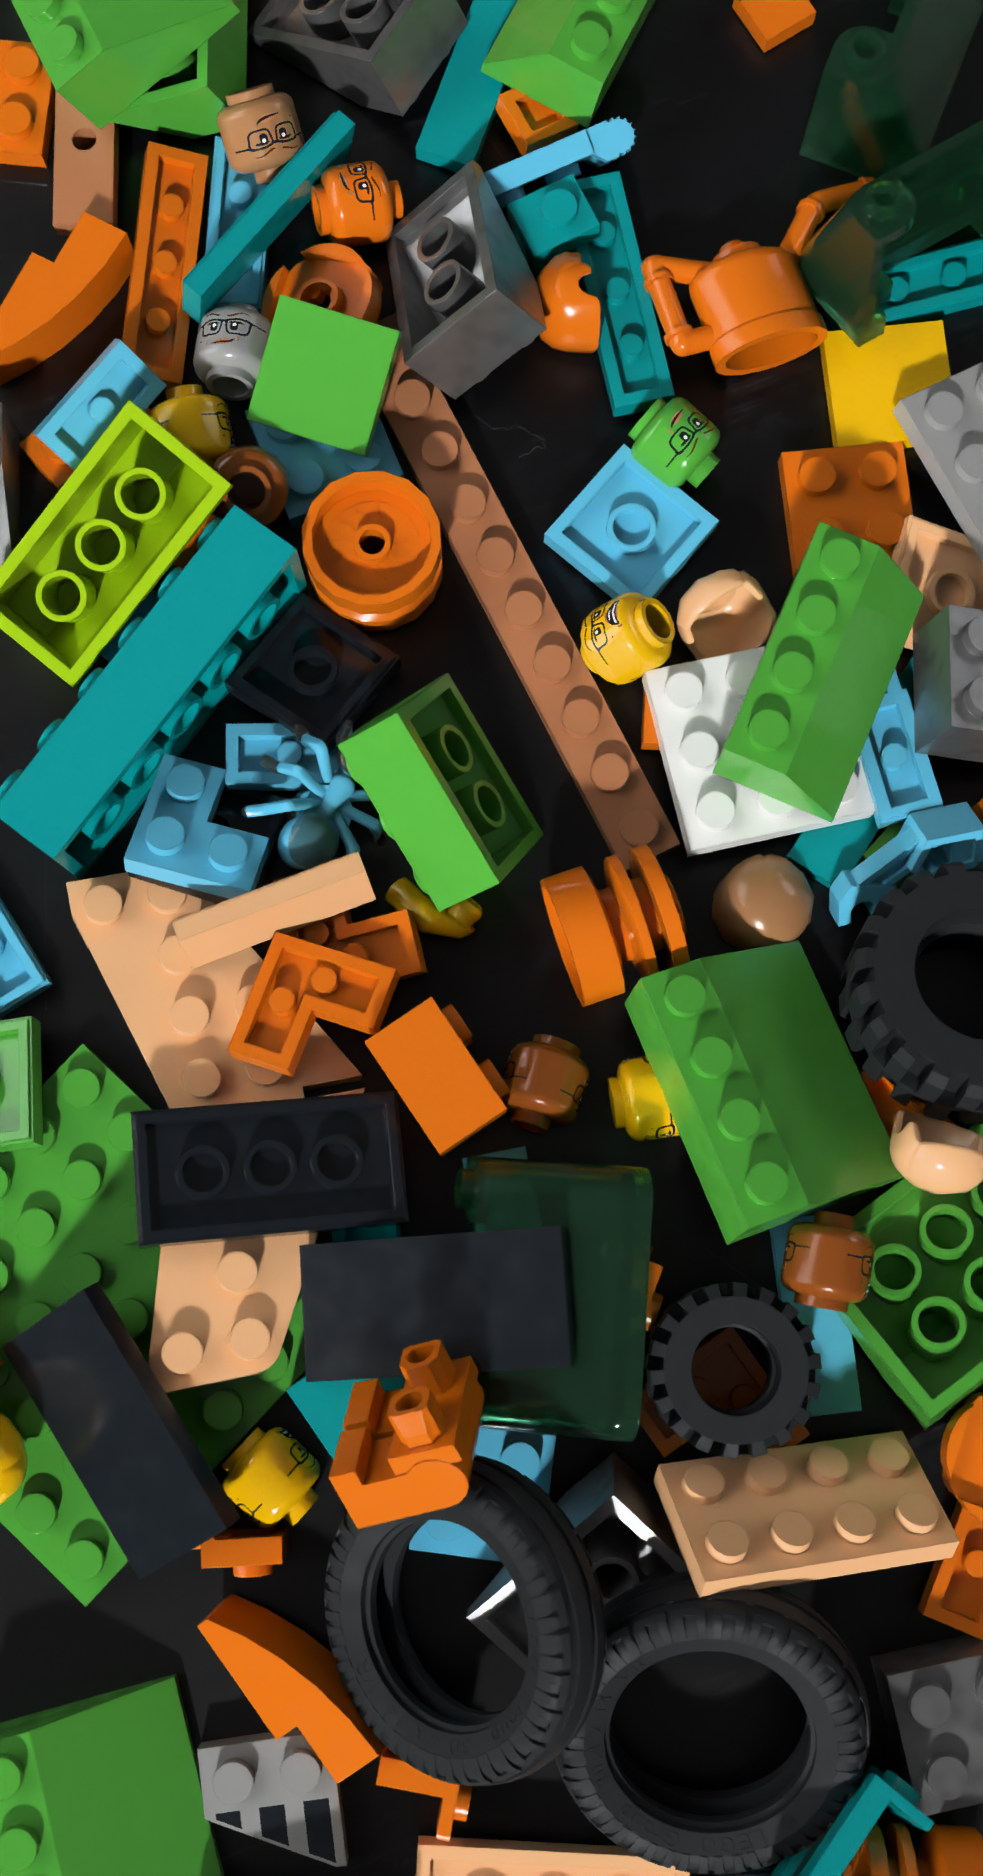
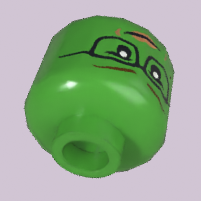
(675, 442)

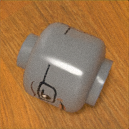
(231, 350)

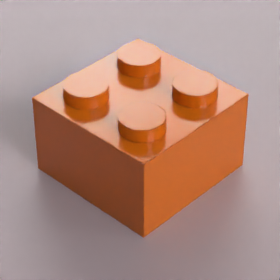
(437, 1075)

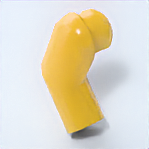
(451, 922)

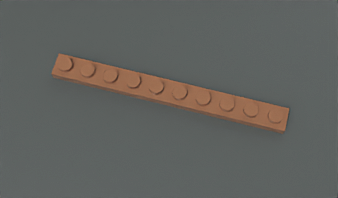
(524, 615)

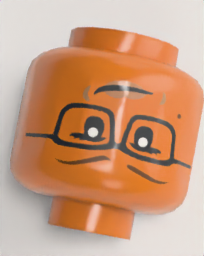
(356, 204)

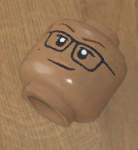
(259, 131)

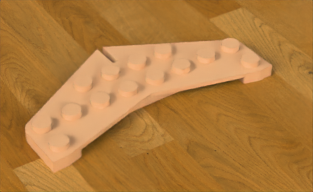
(220, 1302)

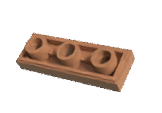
(83, 177)

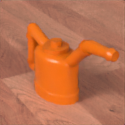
(749, 297)

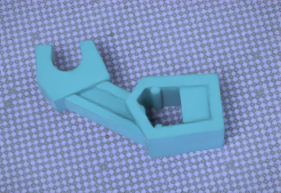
(923, 843)

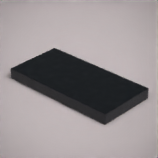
(268, 1169)
(477, 1292)
(120, 1431)

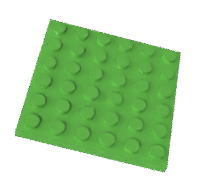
(63, 1228)

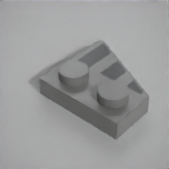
(274, 1793)

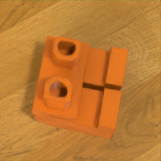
(410, 1444)

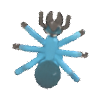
(320, 812)

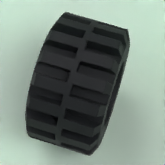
(788, 1382)

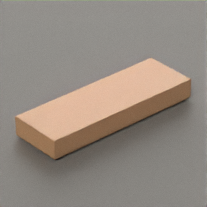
(272, 908)

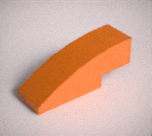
(61, 297)
(291, 1683)

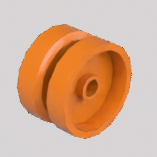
(341, 545)

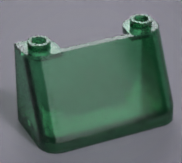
(889, 89)
(890, 223)
(608, 1259)

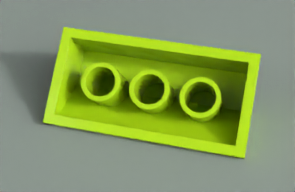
(105, 542)

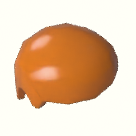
(569, 312)

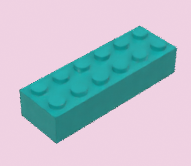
(152, 693)

